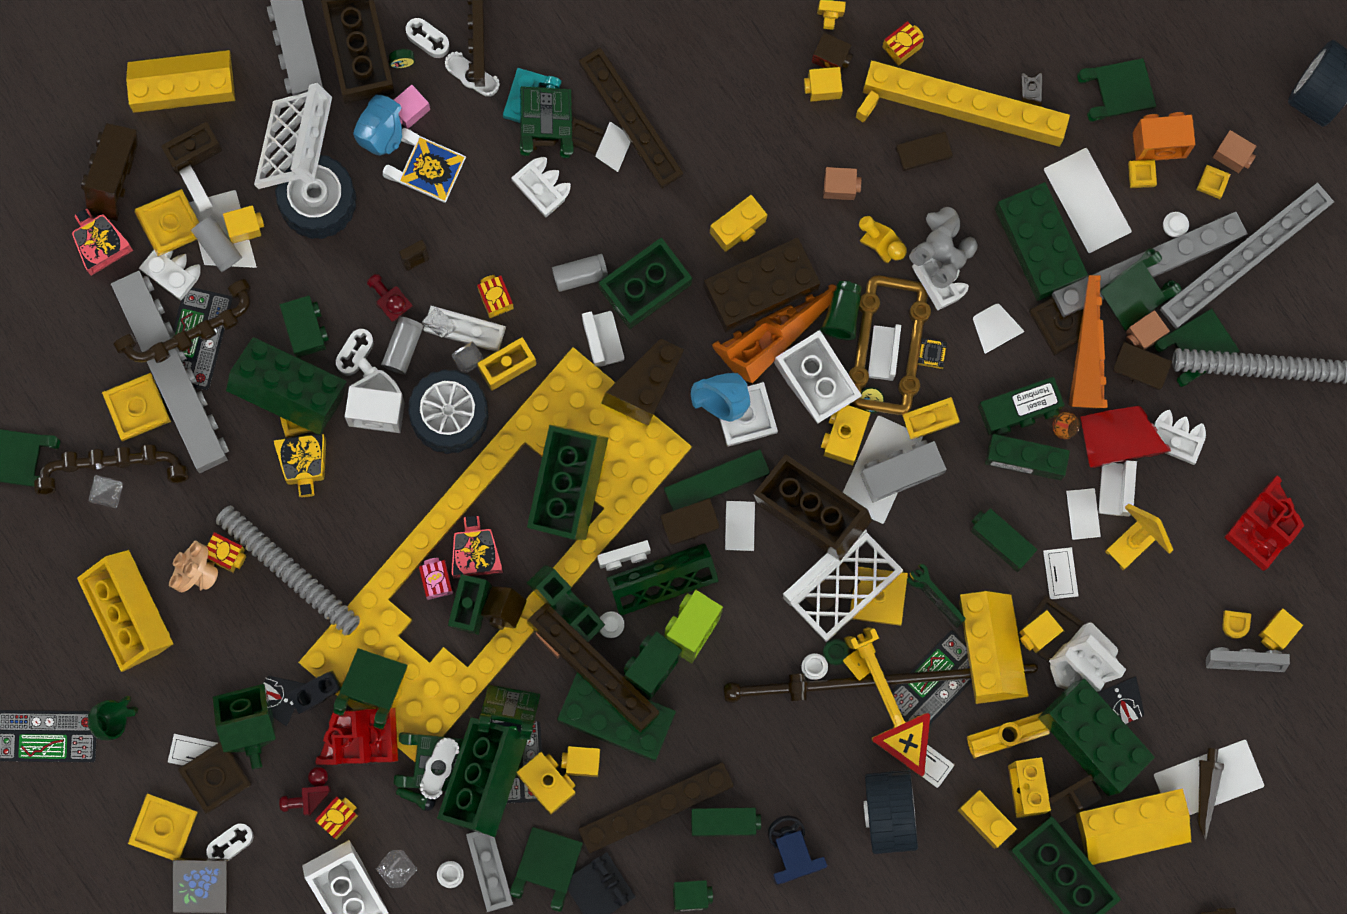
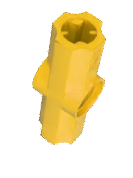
(992, 740)

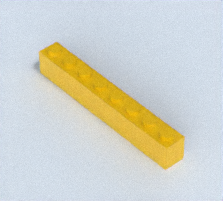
(966, 103)

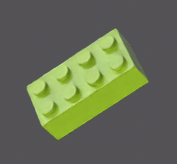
(694, 624)

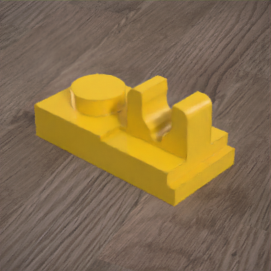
(830, 10)
(931, 418)

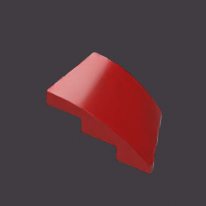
(1120, 436)
(1266, 526)
(356, 740)

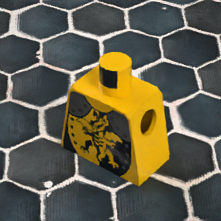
(302, 461)

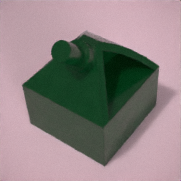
(245, 722)

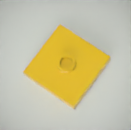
(168, 222)
(136, 407)
(888, 604)
(162, 827)

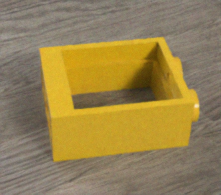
(1031, 780)

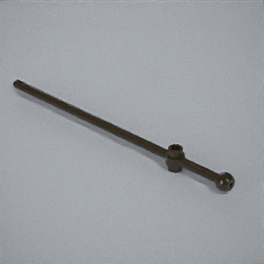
(798, 686)

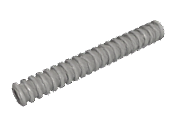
(1260, 365)
(288, 570)

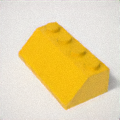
(180, 81)
(124, 610)
(993, 646)
(1135, 826)

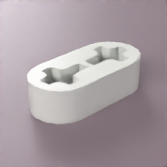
(431, 33)
(195, 188)
(349, 348)
(226, 838)

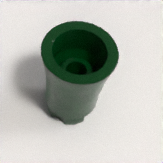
(843, 312)

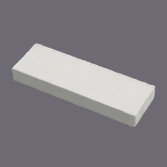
(468, 329)

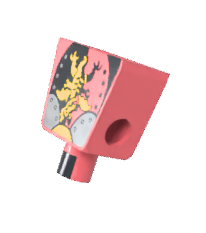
(98, 241)
(474, 551)

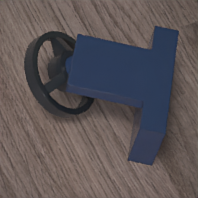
(793, 851)

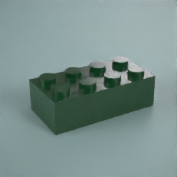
(1040, 241)
(286, 386)
(567, 482)
(593, 715)
(1096, 737)
(482, 778)
(1063, 871)

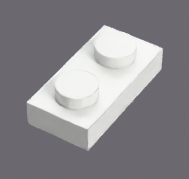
(613, 559)

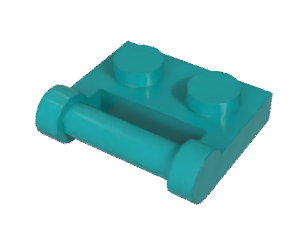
(526, 79)

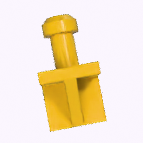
(882, 240)

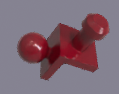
(391, 302)
(311, 796)

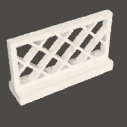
(307, 138)
(822, 569)

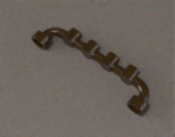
(183, 339)
(96, 460)

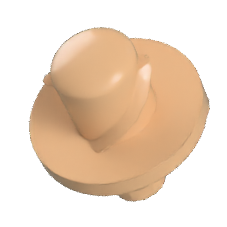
(193, 569)

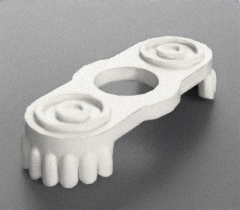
(458, 66)
(431, 783)

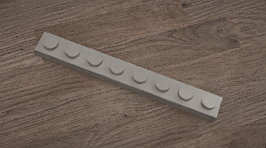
(1173, 253)
(1246, 255)

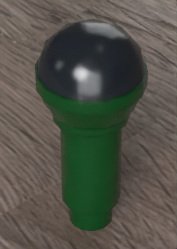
(424, 803)

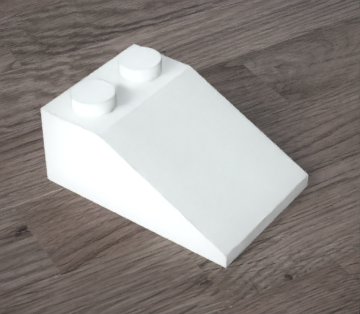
(817, 377)
(343, 883)

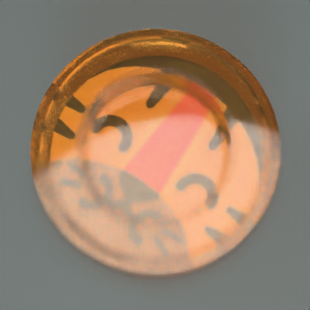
(1066, 425)

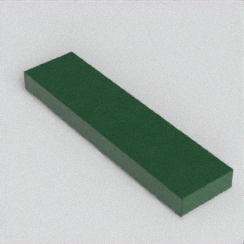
(717, 480)

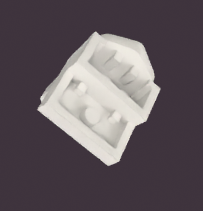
(1088, 657)

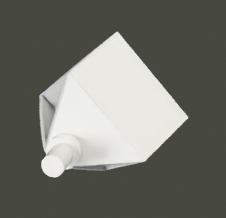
(374, 401)

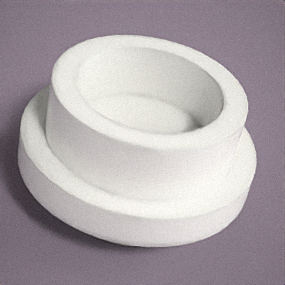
(1175, 224)
(613, 624)
(814, 666)
(450, 874)

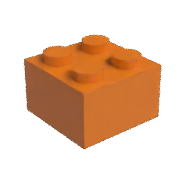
(1164, 137)

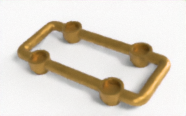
(919, 314)

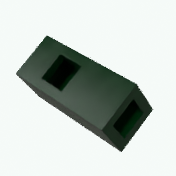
(1002, 539)
(725, 822)

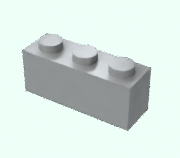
(902, 470)

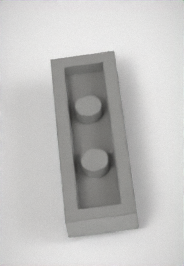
(1247, 660)
(489, 871)

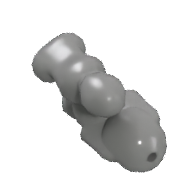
(940, 247)

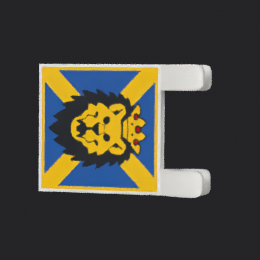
(429, 169)

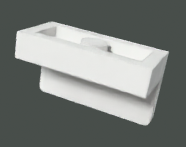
(603, 338)
(884, 352)
(1117, 488)

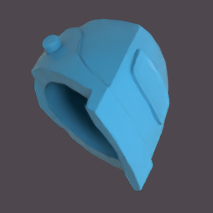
(379, 126)
(722, 396)

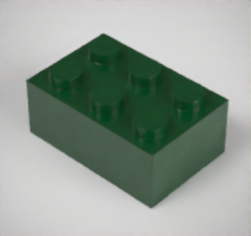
(645, 283)
(653, 665)

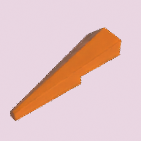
(757, 348)
(1088, 374)

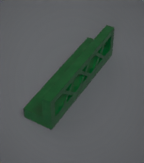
(661, 574)

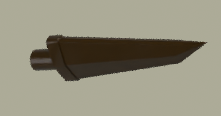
(1209, 780)

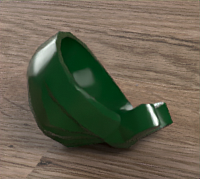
(109, 718)

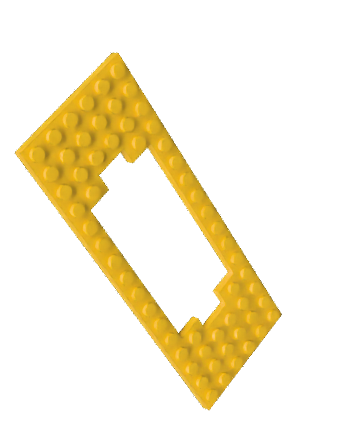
(633, 467)

